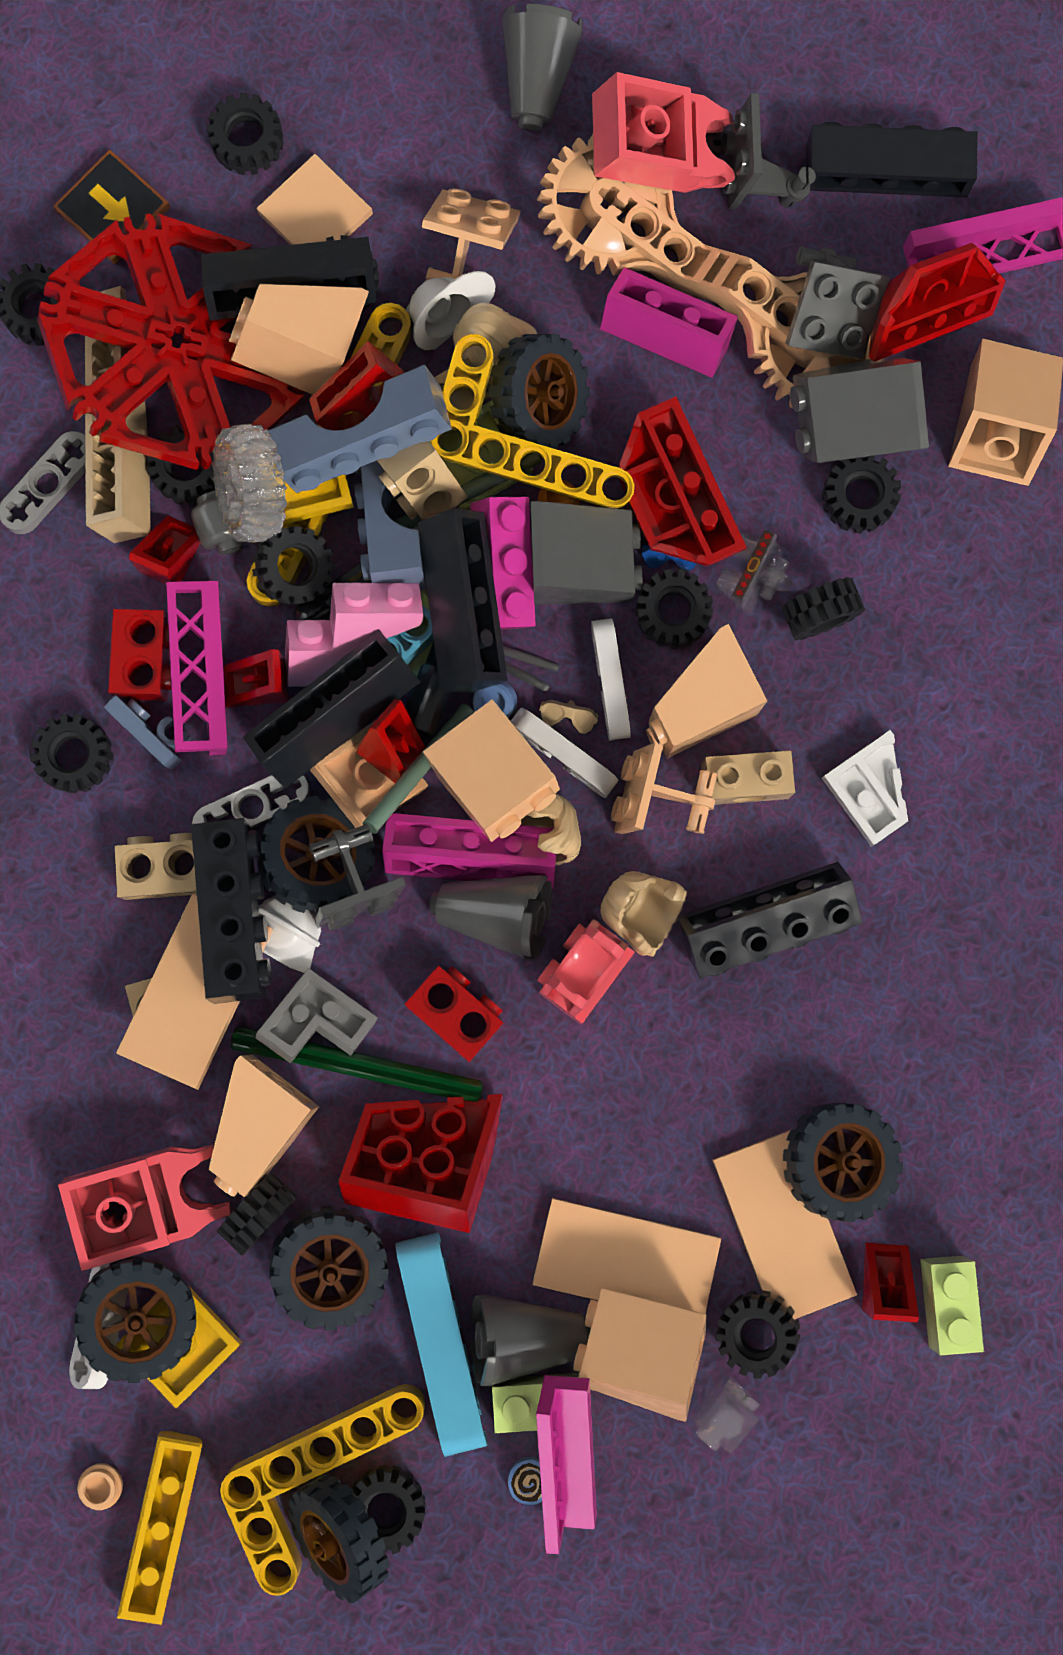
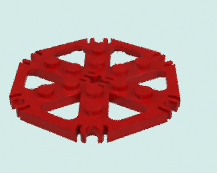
(147, 335)

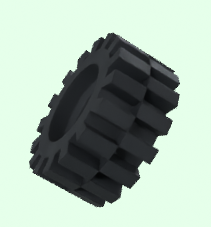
(13, 297)
(868, 470)
(173, 487)
(679, 585)
(823, 608)
(49, 743)
(256, 1213)
(736, 1347)
(407, 1491)

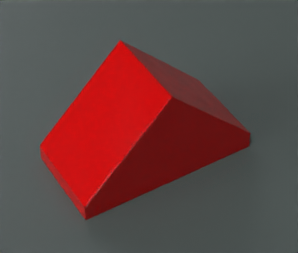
(166, 551)
(256, 680)
(391, 742)
(889, 1283)

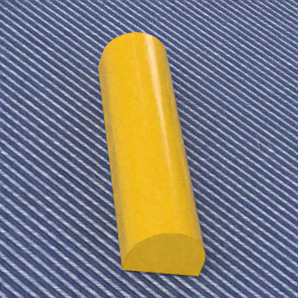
(160, 1527)

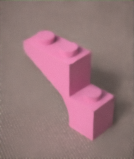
(354, 616)

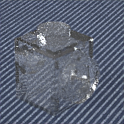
(726, 1416)

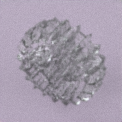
(249, 483)

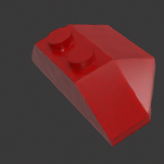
(935, 300)
(675, 489)

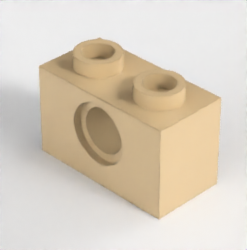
(751, 777)

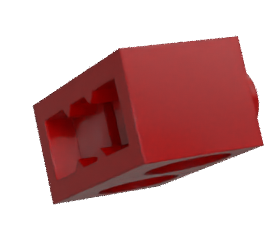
(353, 389)
(129, 657)
(448, 1021)

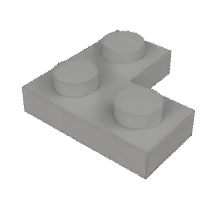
(314, 1007)

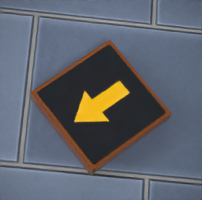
(107, 194)

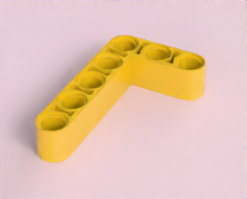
(515, 449)
(308, 1465)

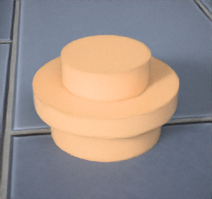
(100, 1486)

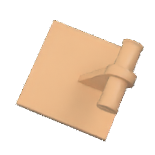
(469, 220)
(640, 774)

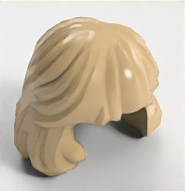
(494, 325)
(565, 837)
(642, 909)

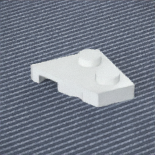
(871, 789)

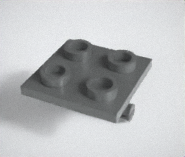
(752, 173)
(835, 304)
(374, 900)

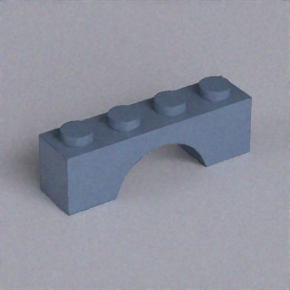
(407, 414)
(392, 549)

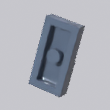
(133, 718)

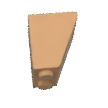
(297, 332)
(1007, 412)
(707, 698)
(492, 771)
(256, 1125)
(642, 1352)

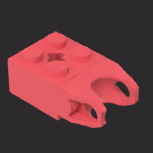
(657, 134)
(586, 971)
(154, 1204)

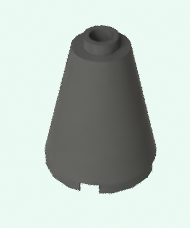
(538, 60)
(497, 911)
(521, 1338)

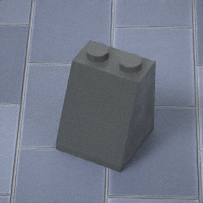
(860, 409)
(583, 554)

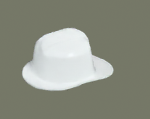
(442, 302)
(292, 935)

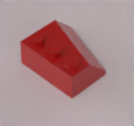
(422, 1159)

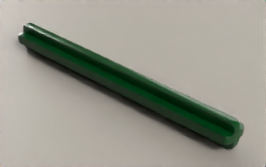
(367, 1067)

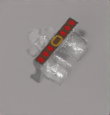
(761, 575)

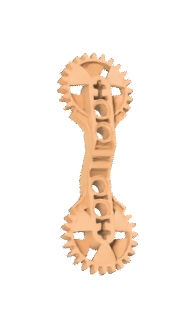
(700, 268)

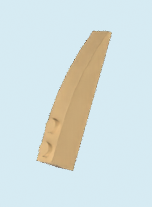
(114, 476)

